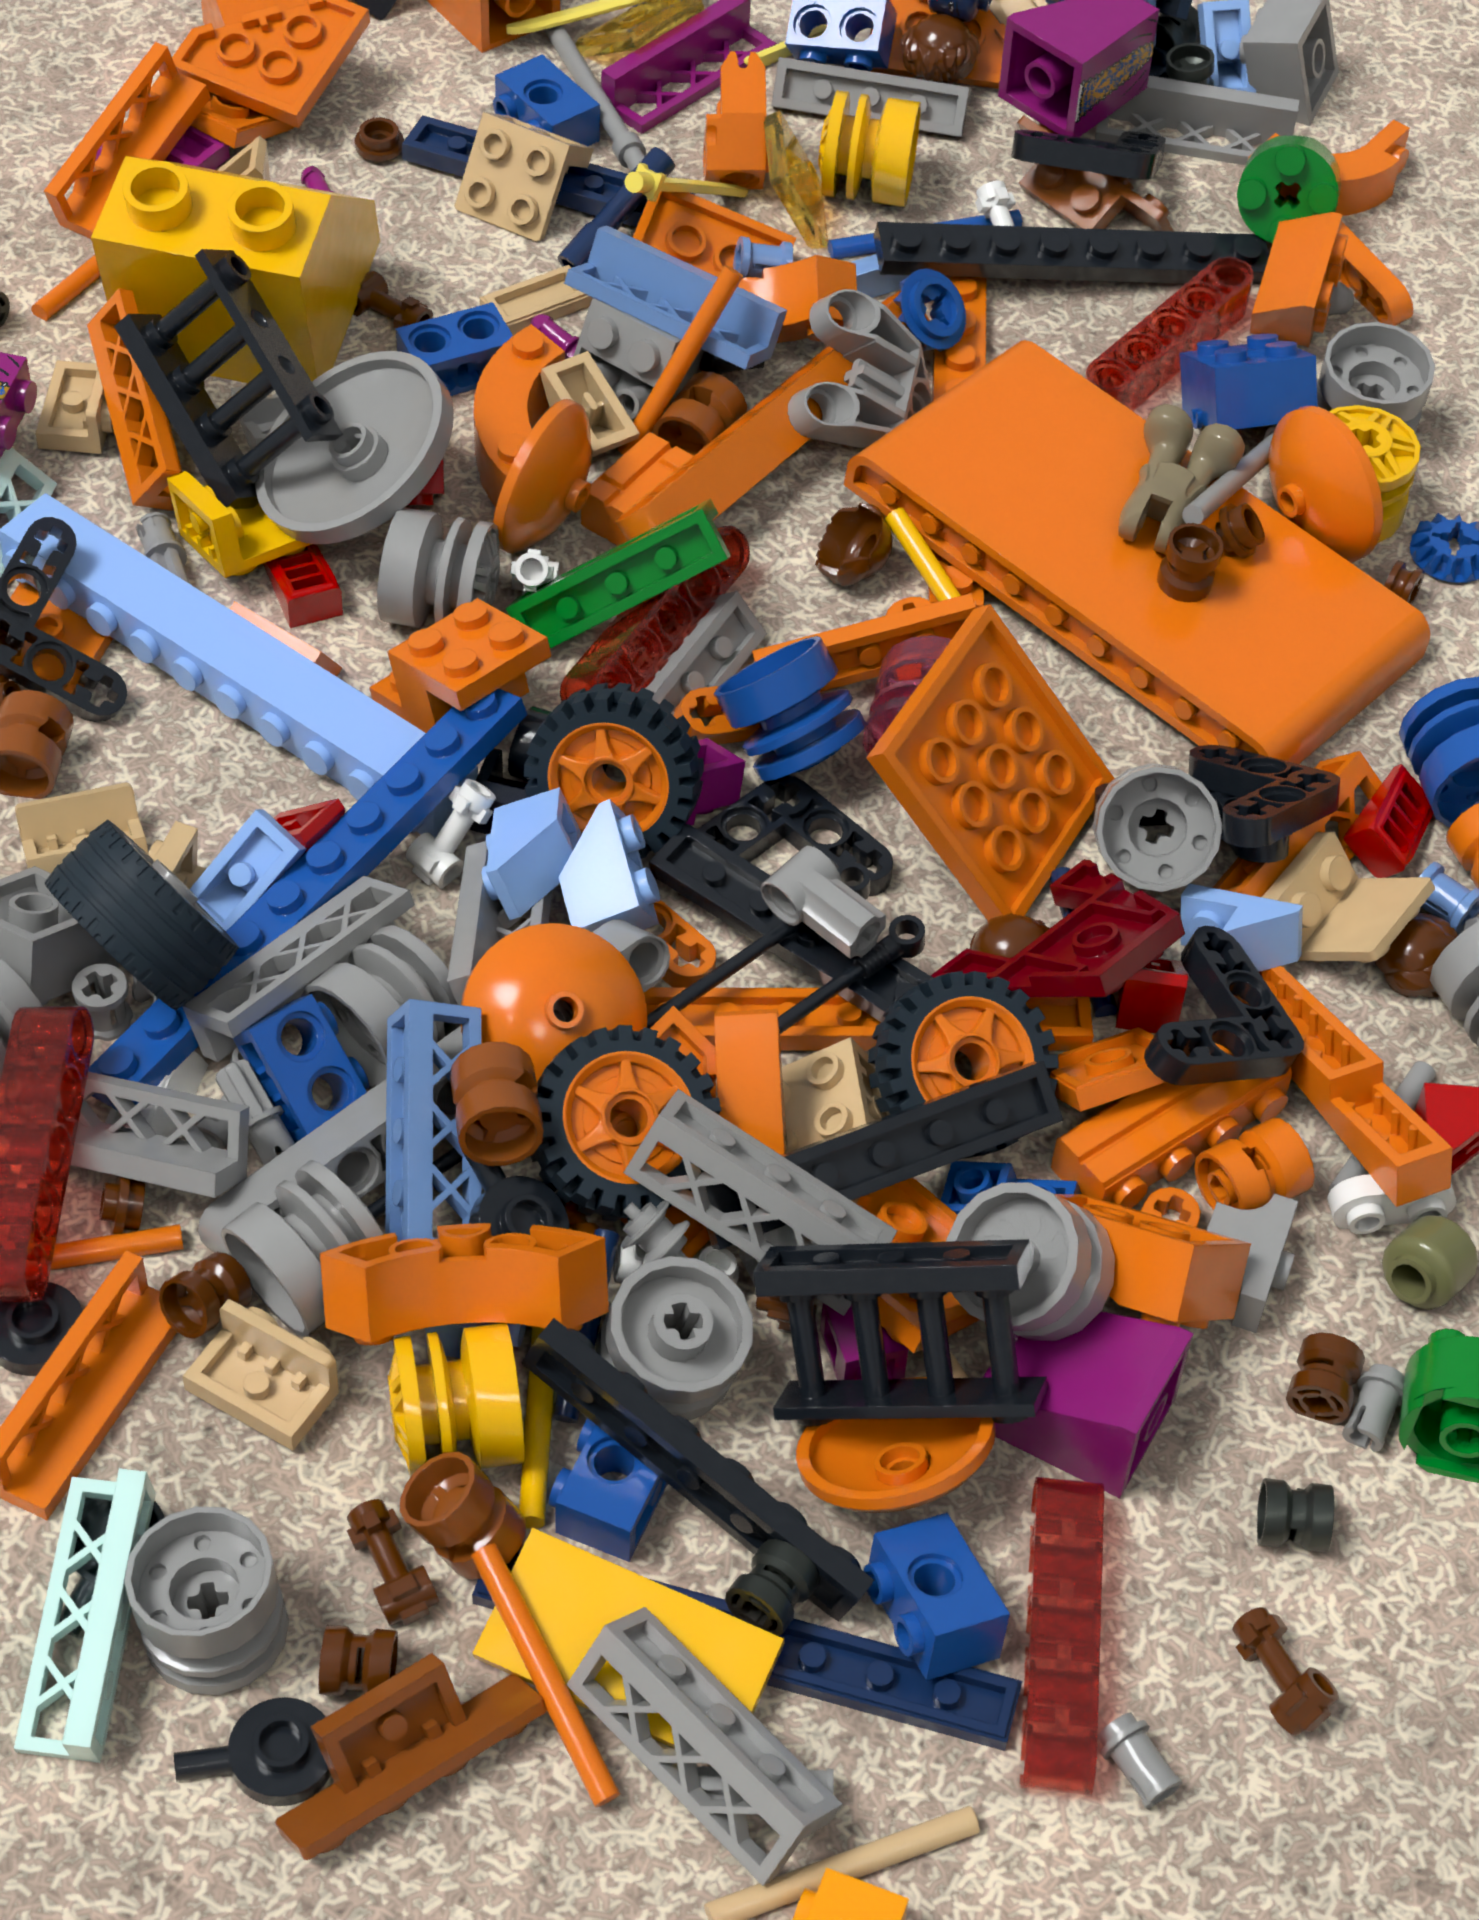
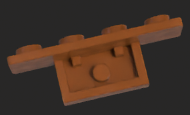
(1088, 197)
(399, 1744)

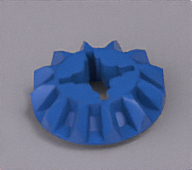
(947, 311)
(1432, 553)

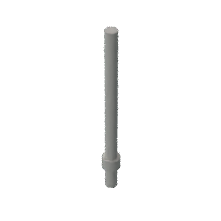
(626, 144)
(1229, 482)

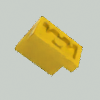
(226, 537)

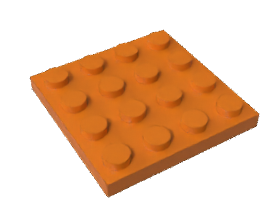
(991, 767)

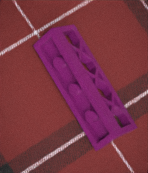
(675, 59)

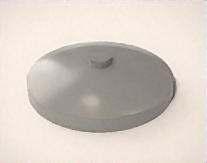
(393, 439)

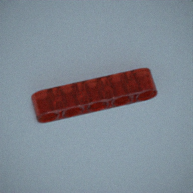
(1151, 350)
(648, 633)
(38, 1129)
(1064, 1637)

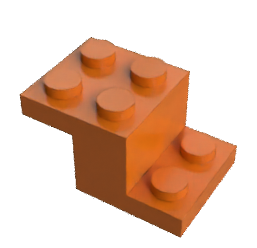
(459, 663)

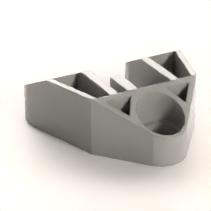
(885, 379)

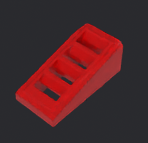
(305, 590)
(1367, 836)

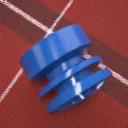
(794, 718)
(1444, 747)

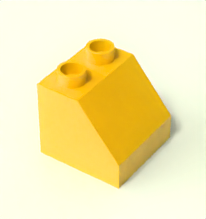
(298, 241)

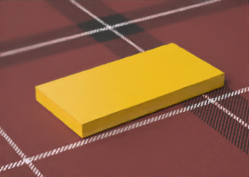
(580, 1593)

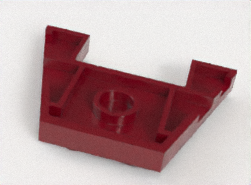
(1089, 949)

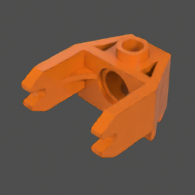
(736, 134)

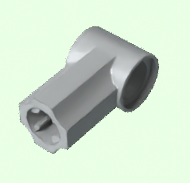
(812, 893)

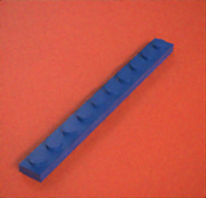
(338, 859)

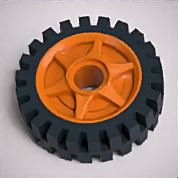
(635, 737)
(948, 1016)
(576, 1096)

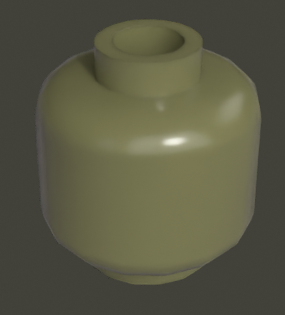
(1430, 1262)

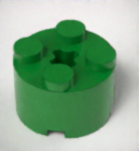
(1290, 161)
(1443, 1405)

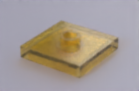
(637, 26)
(795, 181)

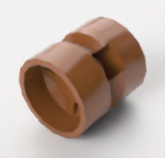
(701, 412)
(32, 742)
(496, 1104)
(460, 1512)

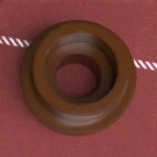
(379, 140)
(1240, 529)
(122, 1204)

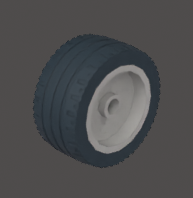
(141, 915)

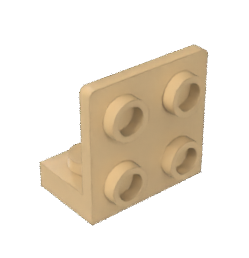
(517, 174)
(1344, 913)
(828, 1094)

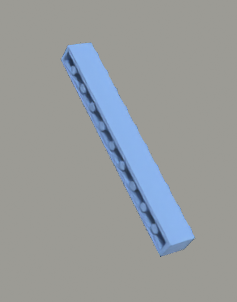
(224, 657)

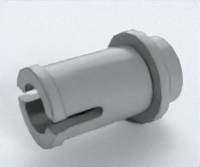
(1375, 1406)
(1138, 1759)

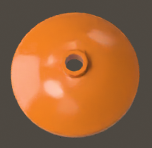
(545, 478)
(1326, 481)
(549, 963)
(891, 1461)

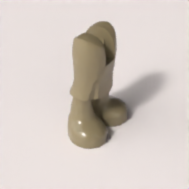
(1167, 486)

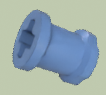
(753, 257)
(1450, 899)

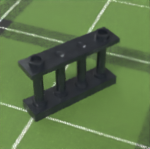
(181, 384)
(927, 1274)

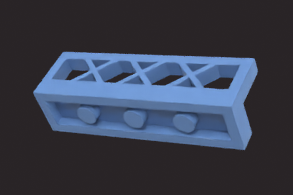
(671, 293)
(412, 1116)

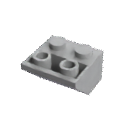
(629, 353)

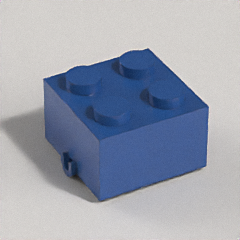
(1246, 382)

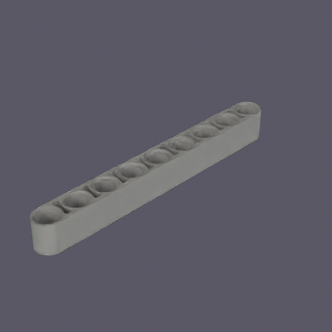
(359, 1130)

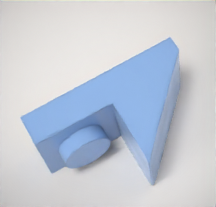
(1221, 30)
(246, 868)
(1262, 926)

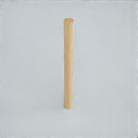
(854, 1863)

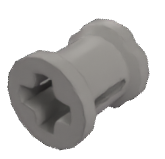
(110, 991)

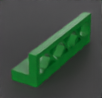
(623, 576)

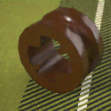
(1404, 582)

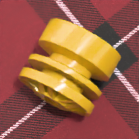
(870, 148)
(1393, 454)
(458, 1398)

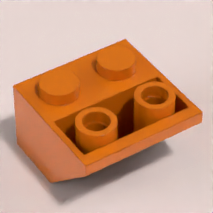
(1300, 278)

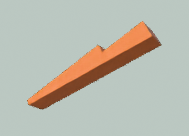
(1348, 1090)

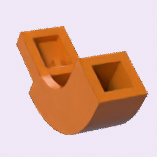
(1367, 172)

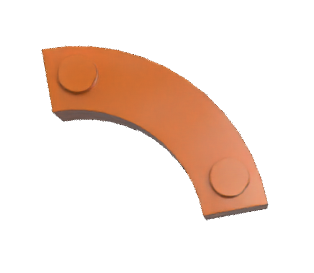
(798, 287)
(510, 403)
(463, 1277)

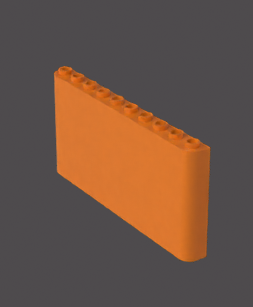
(1025, 495)

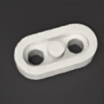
(1365, 1208)

